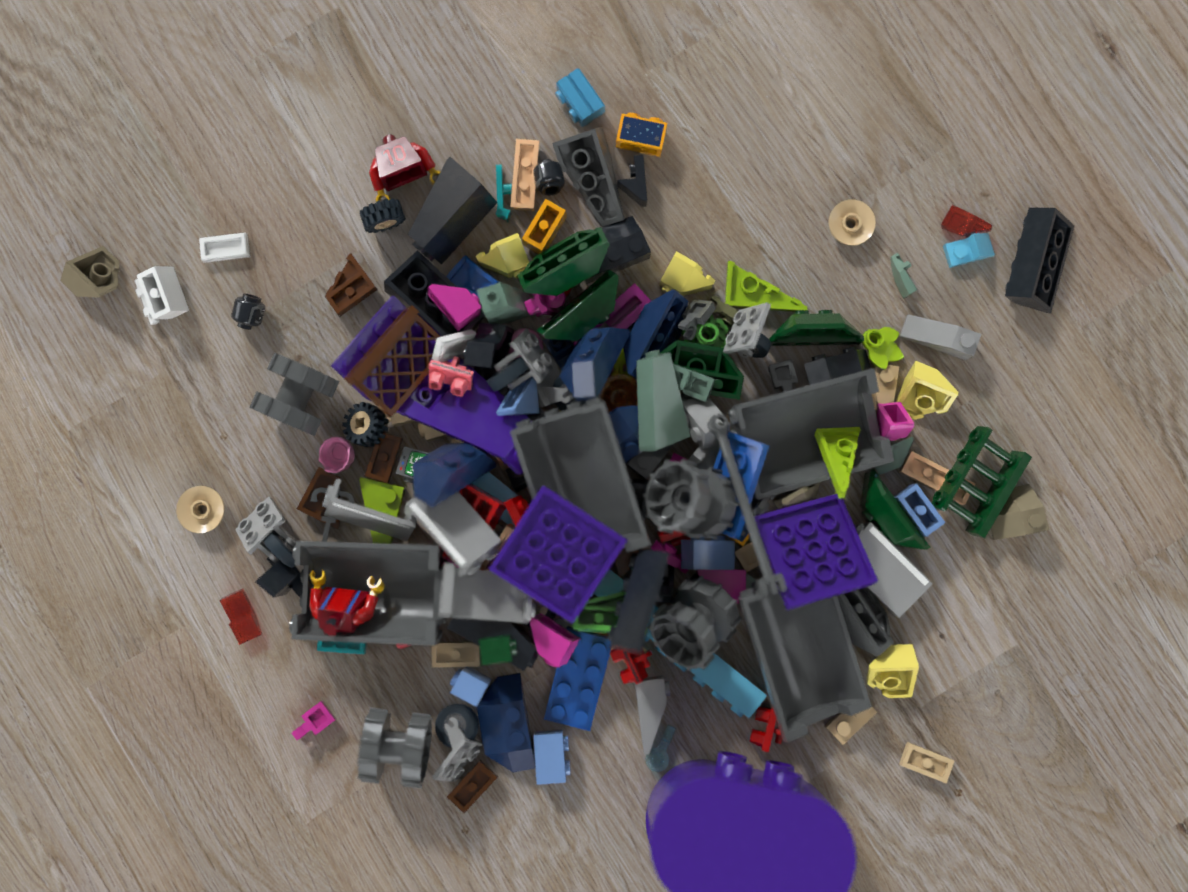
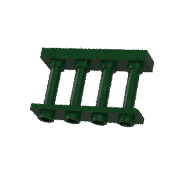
(1000, 490)

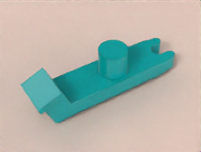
(502, 189)

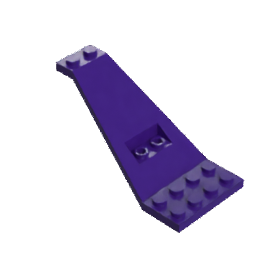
(464, 418)

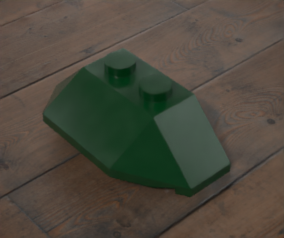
(565, 263)
(584, 311)
(816, 329)
(709, 362)
(887, 514)

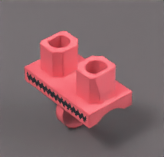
(451, 374)

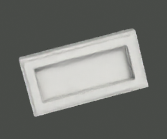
(224, 247)
(452, 345)

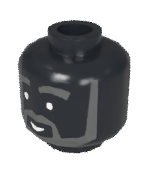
(548, 177)
(248, 311)

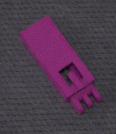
(627, 309)

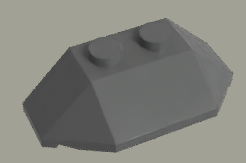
(866, 620)

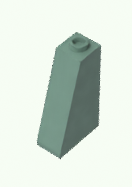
(503, 303)
(659, 403)

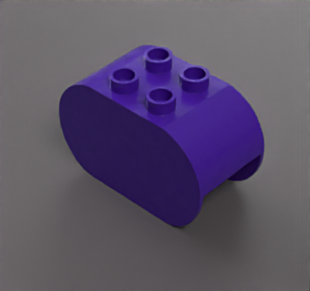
(746, 830)

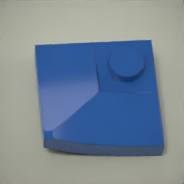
(470, 276)

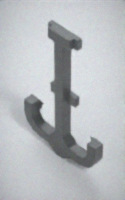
(329, 520)

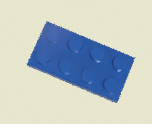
(749, 460)
(579, 682)

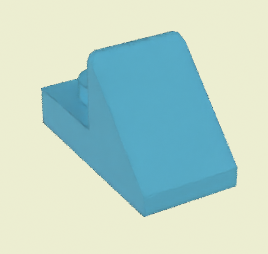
(968, 250)

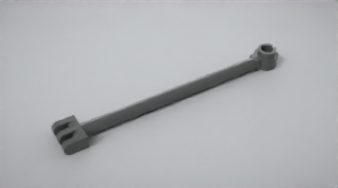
(769, 579)

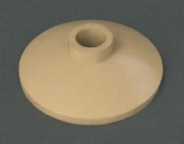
(856, 212)
(189, 509)

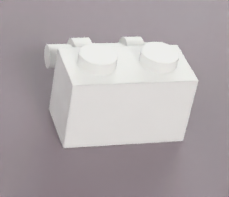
(160, 294)

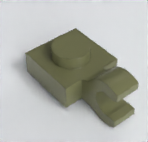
(725, 310)

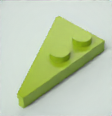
(747, 290)
(838, 452)
(382, 498)

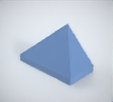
(521, 399)

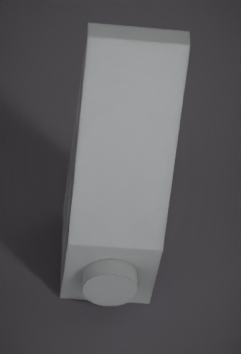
(941, 336)
(651, 704)

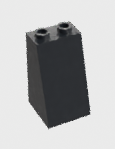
(450, 212)
(476, 629)

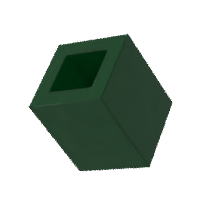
(497, 649)

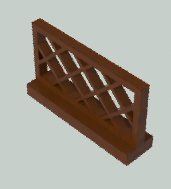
(379, 351)

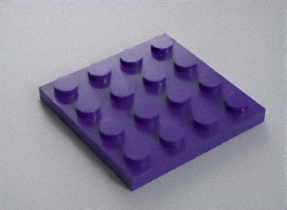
(815, 551)
(558, 554)

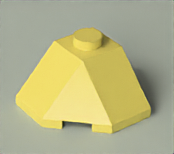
(505, 257)
(685, 276)
(926, 391)
(894, 671)

